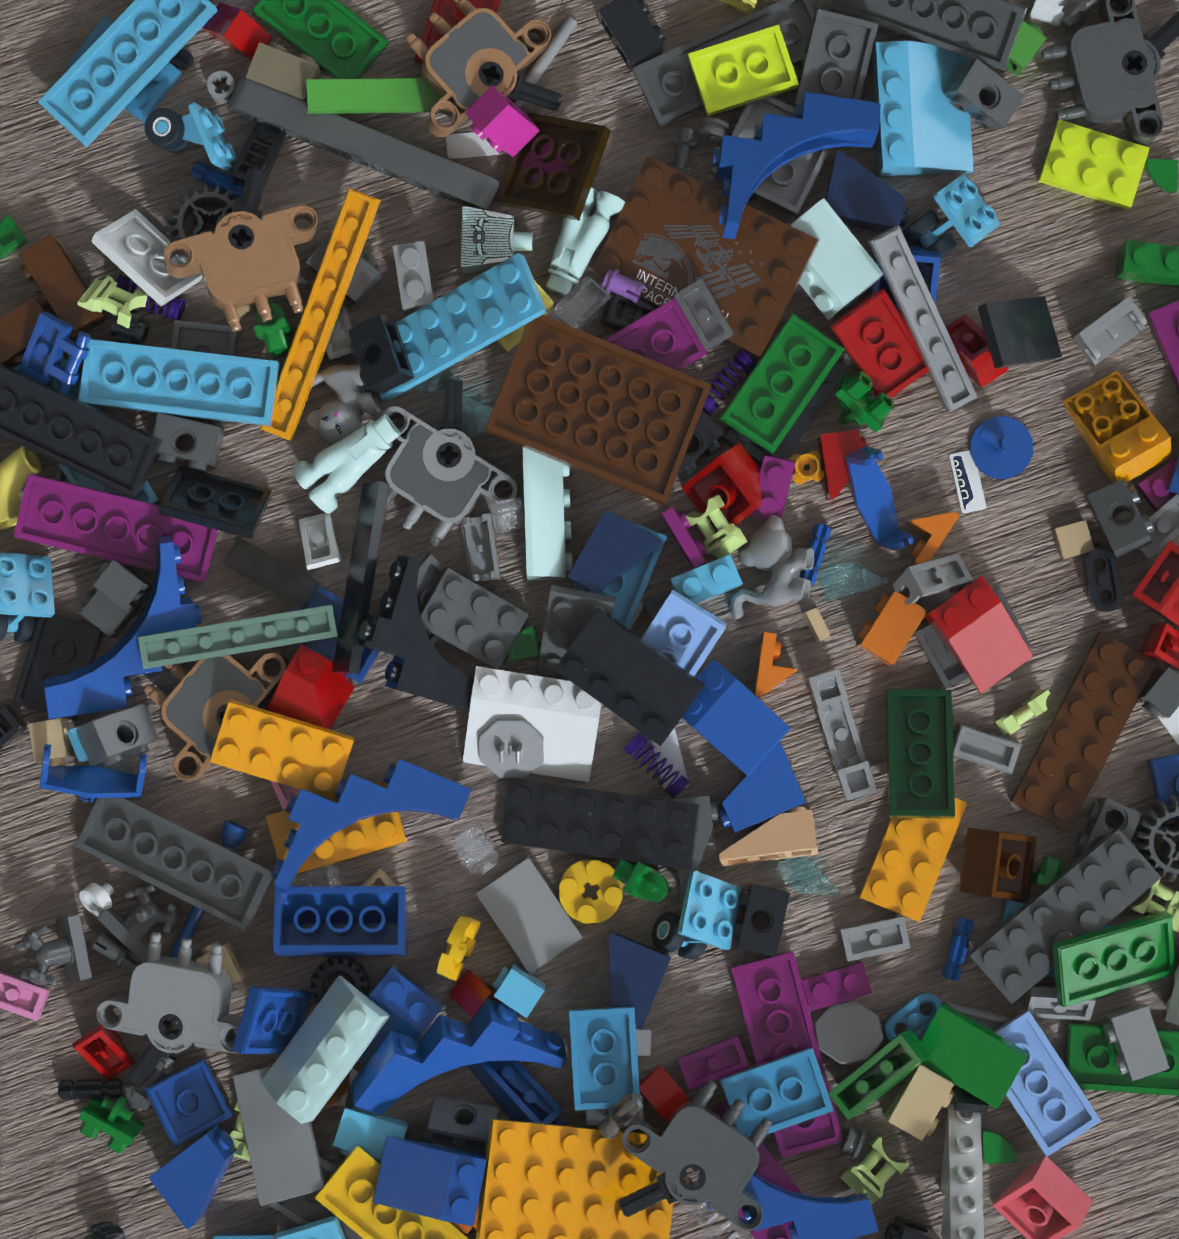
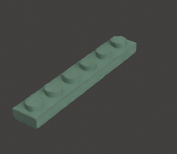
(237, 636)

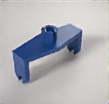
(874, 498)
(92, 780)

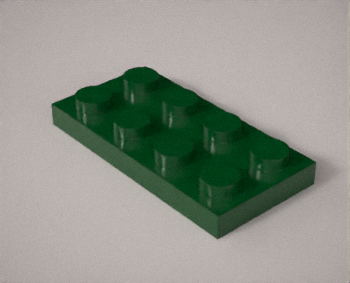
(920, 753)

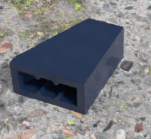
(863, 198)
(610, 553)
(634, 974)

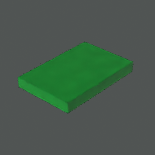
(971, 1055)

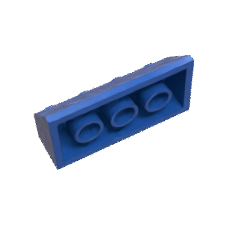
(340, 921)

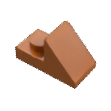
(935, 530)
(767, 675)

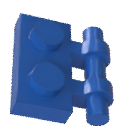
(46, 349)

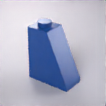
(763, 794)
(194, 1175)

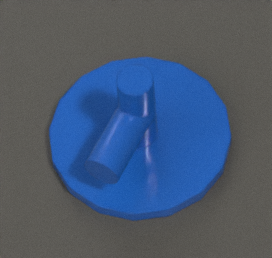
(1001, 447)

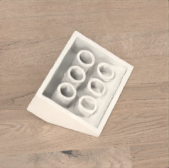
(552, 706)

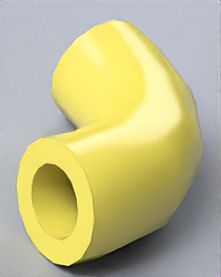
(13, 476)

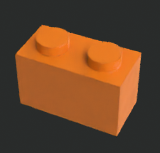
(891, 627)

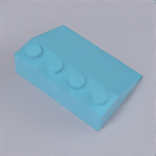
(917, 122)

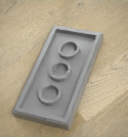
(278, 1145)

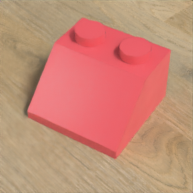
(1043, 1202)

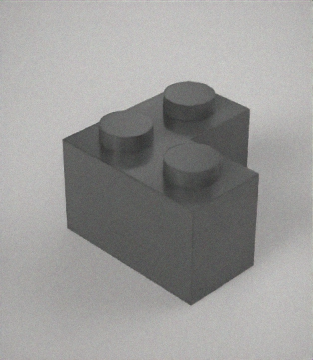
(117, 600)

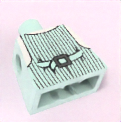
(489, 239)

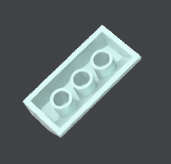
(545, 518)
(324, 1050)

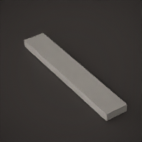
(922, 318)

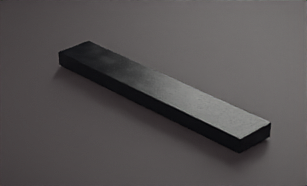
(360, 576)

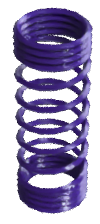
(176, 306)
(744, 362)
(672, 790)

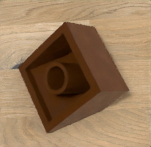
(997, 864)

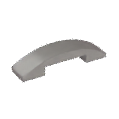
(841, 735)

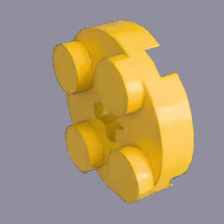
(587, 909)
(460, 944)

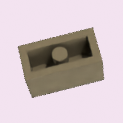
(282, 70)

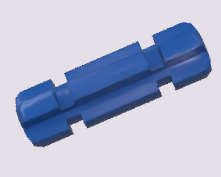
(214, 177)
(820, 534)
(957, 948)

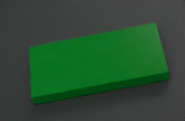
(325, 32)
(782, 383)
(1114, 959)
(1092, 1063)

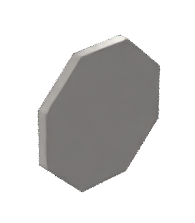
(511, 748)
(849, 1033)

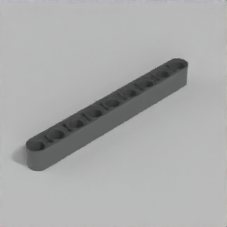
(363, 145)

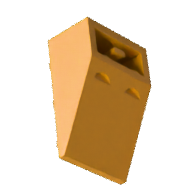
(1118, 428)

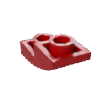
(662, 1092)

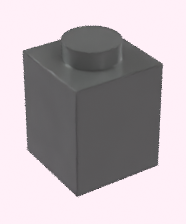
(1161, 694)

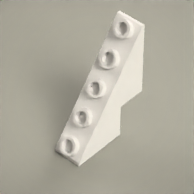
(962, 1176)

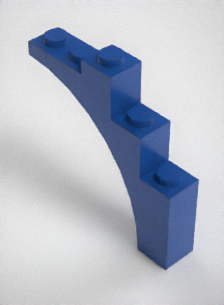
(816, 125)
(102, 682)
(319, 818)
(447, 1045)
(811, 1215)

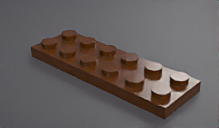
(1083, 731)

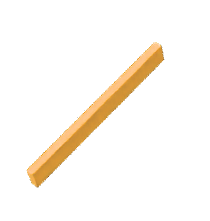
(321, 311)

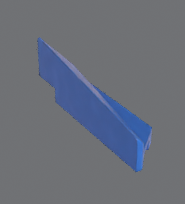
(517, 1092)

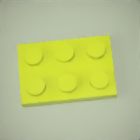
(743, 70)
(1094, 164)

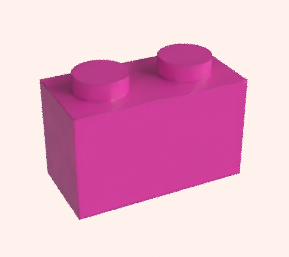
(501, 122)

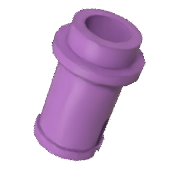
(622, 285)

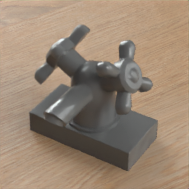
(140, 921)
(67, 950)

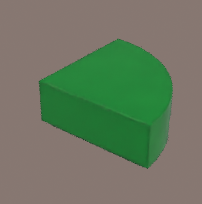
(1163, 173)
(10, 237)
(525, 645)
(996, 1148)

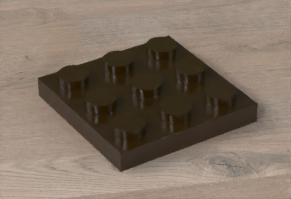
(555, 167)

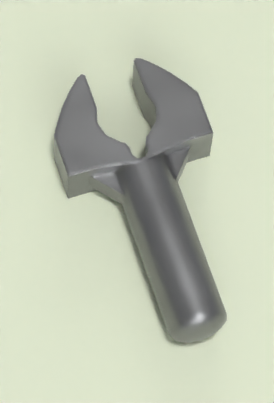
(1076, 11)

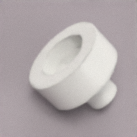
(96, 898)

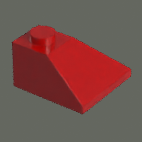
(734, 479)
(311, 690)

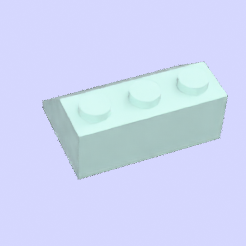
(839, 266)

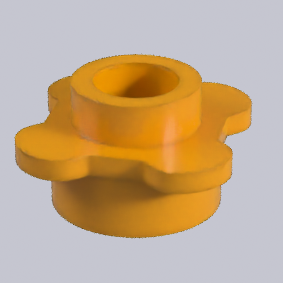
(814, 473)

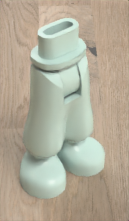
(580, 240)
(345, 462)

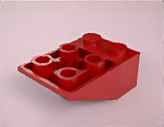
(1161, 586)

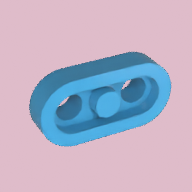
(911, 1015)

